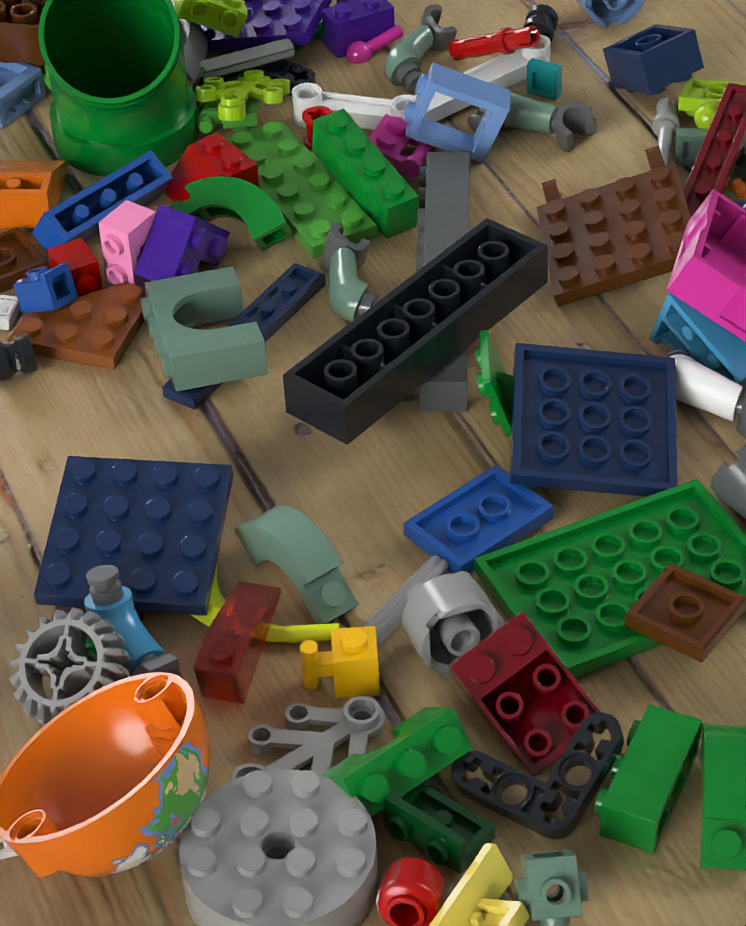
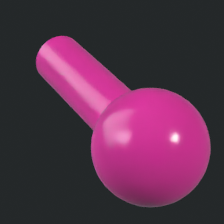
(361, 52)

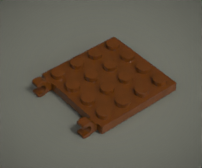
(614, 231)

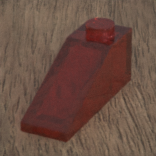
(236, 642)

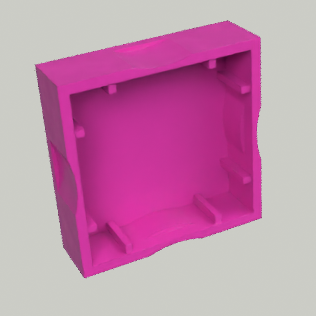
(713, 263)

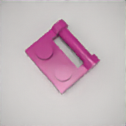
(391, 141)

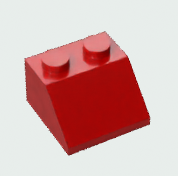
(210, 158)

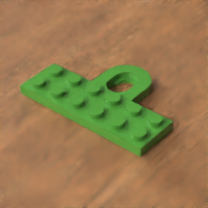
(302, 187)

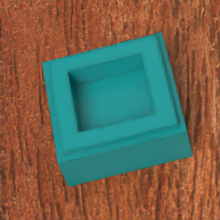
(544, 79)

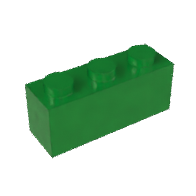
(648, 778)

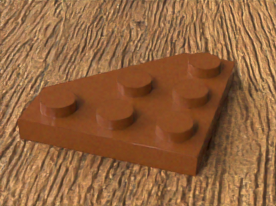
(88, 329)

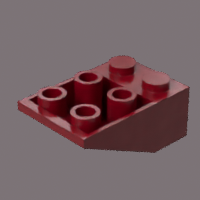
(524, 692)

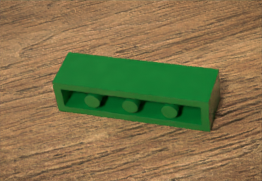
(365, 173)

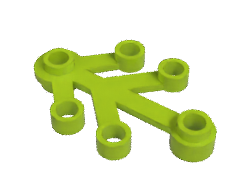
(236, 92)

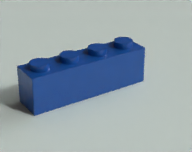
(79, 215)

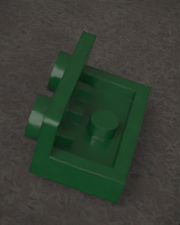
(437, 826)

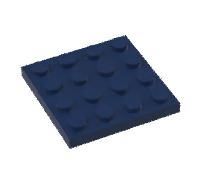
(593, 420)
(145, 518)

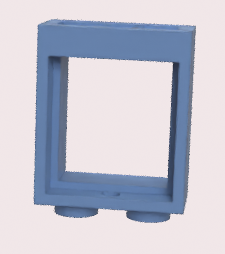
(466, 89)
(20, 90)

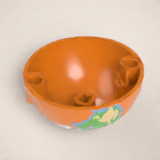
(108, 778)

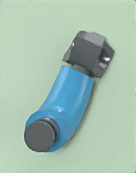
(116, 605)

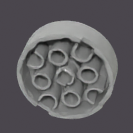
(279, 853)

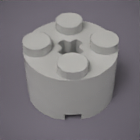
(448, 618)

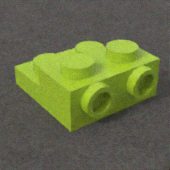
(219, 15)

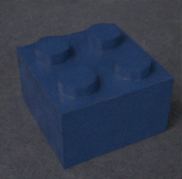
(654, 59)

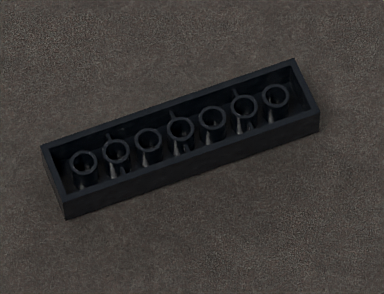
(415, 330)

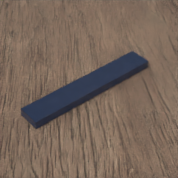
(270, 312)

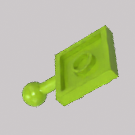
(701, 99)

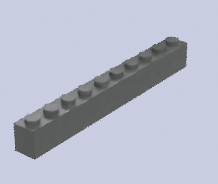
(441, 222)

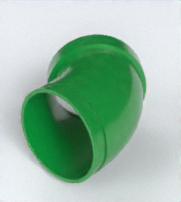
(116, 82)

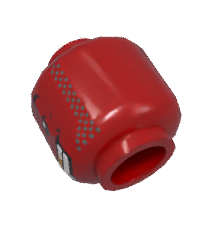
(410, 893)

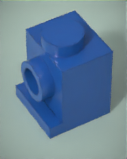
(46, 289)

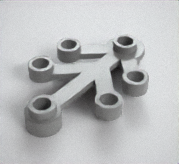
(356, 721)

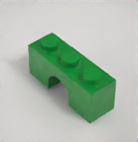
(419, 751)

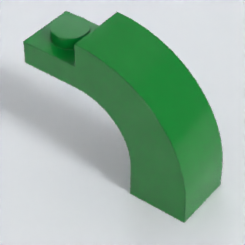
(238, 200)
(723, 796)

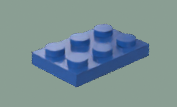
(478, 519)

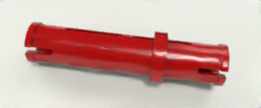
(504, 41)

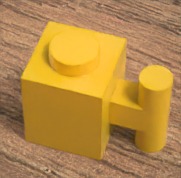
(350, 662)

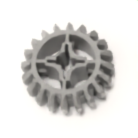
(57, 649)

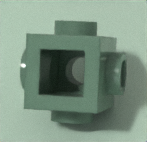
(541, 872)

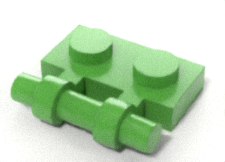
(208, 116)

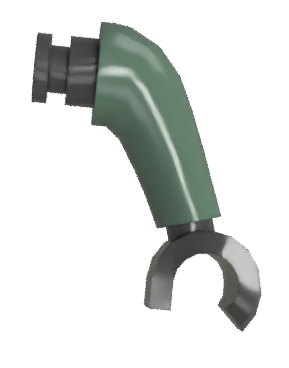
(403, 60)
(546, 118)
(342, 259)

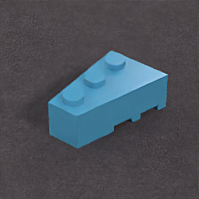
(705, 340)

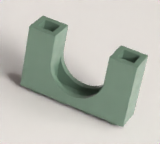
(202, 356)

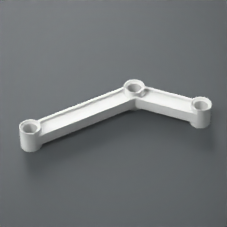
(369, 111)

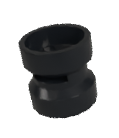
(544, 19)
(17, 357)

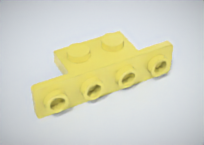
(478, 894)

